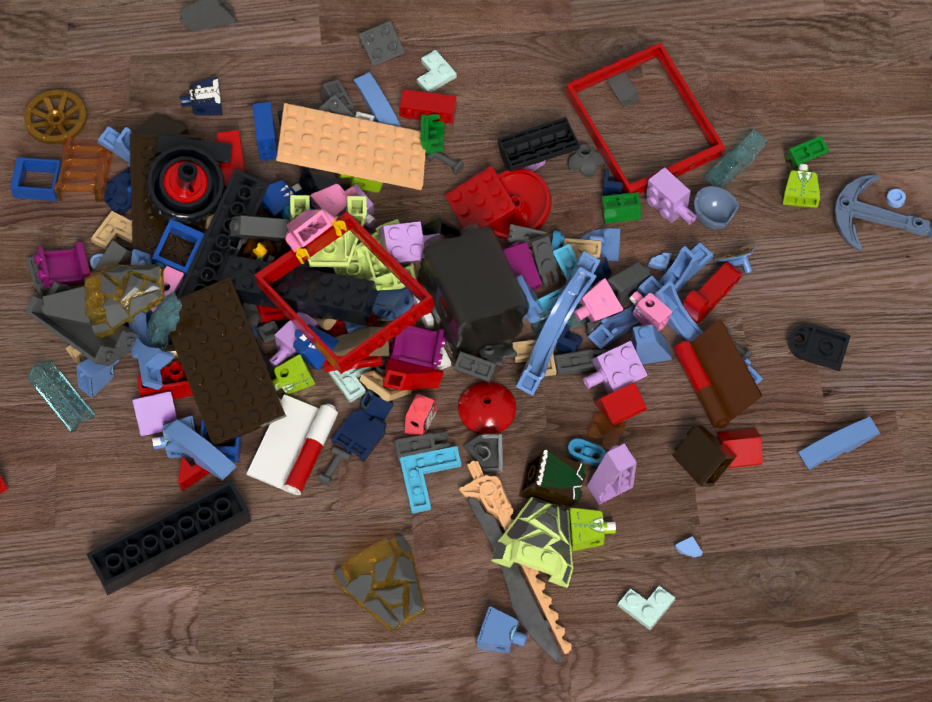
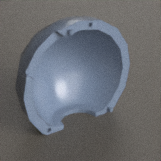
(714, 207)

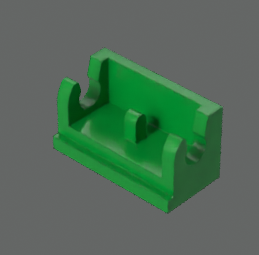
(432, 133)
(807, 151)
(621, 207)

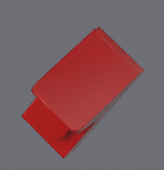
(190, 475)

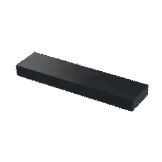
(218, 151)

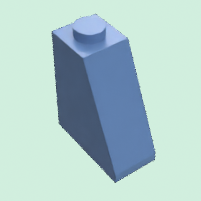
(650, 344)

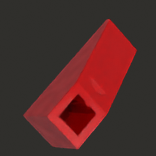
(410, 376)

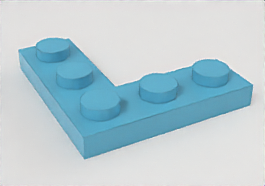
(566, 260)
(417, 465)

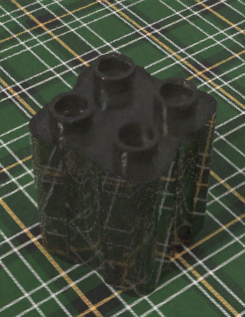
(472, 289)

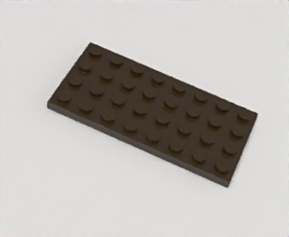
(146, 224)
(224, 364)

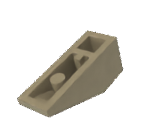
(351, 340)

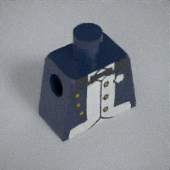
(204, 98)

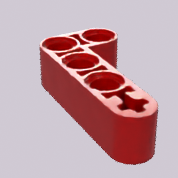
(701, 303)

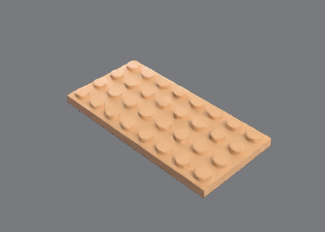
(351, 146)

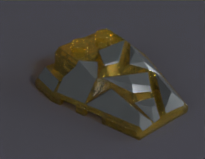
(120, 293)
(384, 582)

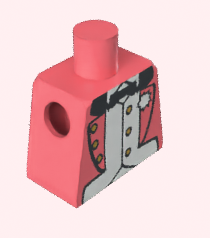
(420, 412)

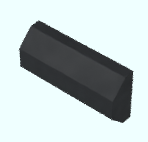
(537, 144)

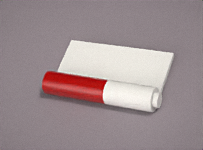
(293, 445)

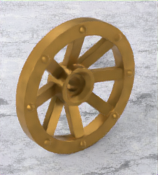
(56, 118)

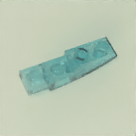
(737, 161)
(164, 320)

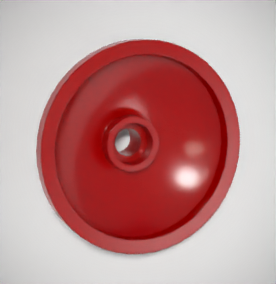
(490, 417)

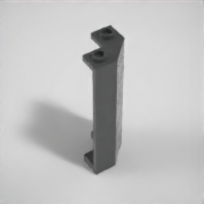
(99, 350)

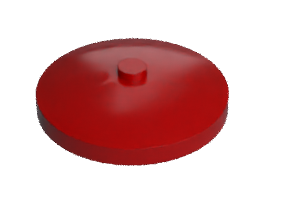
(530, 197)

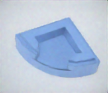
(660, 262)
(689, 547)

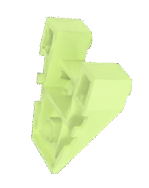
(342, 249)

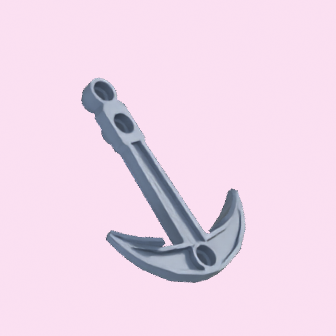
(854, 208)

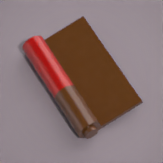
(718, 374)

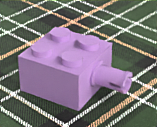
(669, 197)
(404, 241)
(285, 340)
(616, 368)

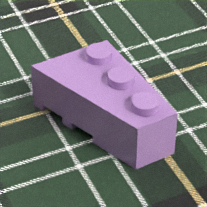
(613, 474)

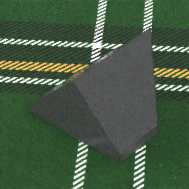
(487, 451)

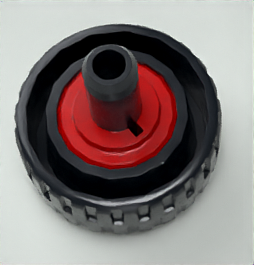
(184, 185)

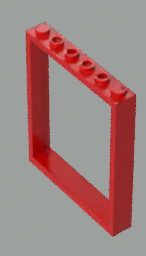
(621, 65)
(290, 261)

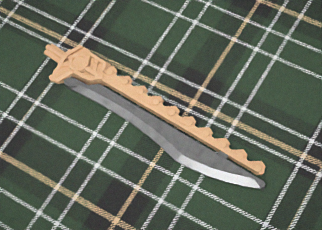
(493, 498)

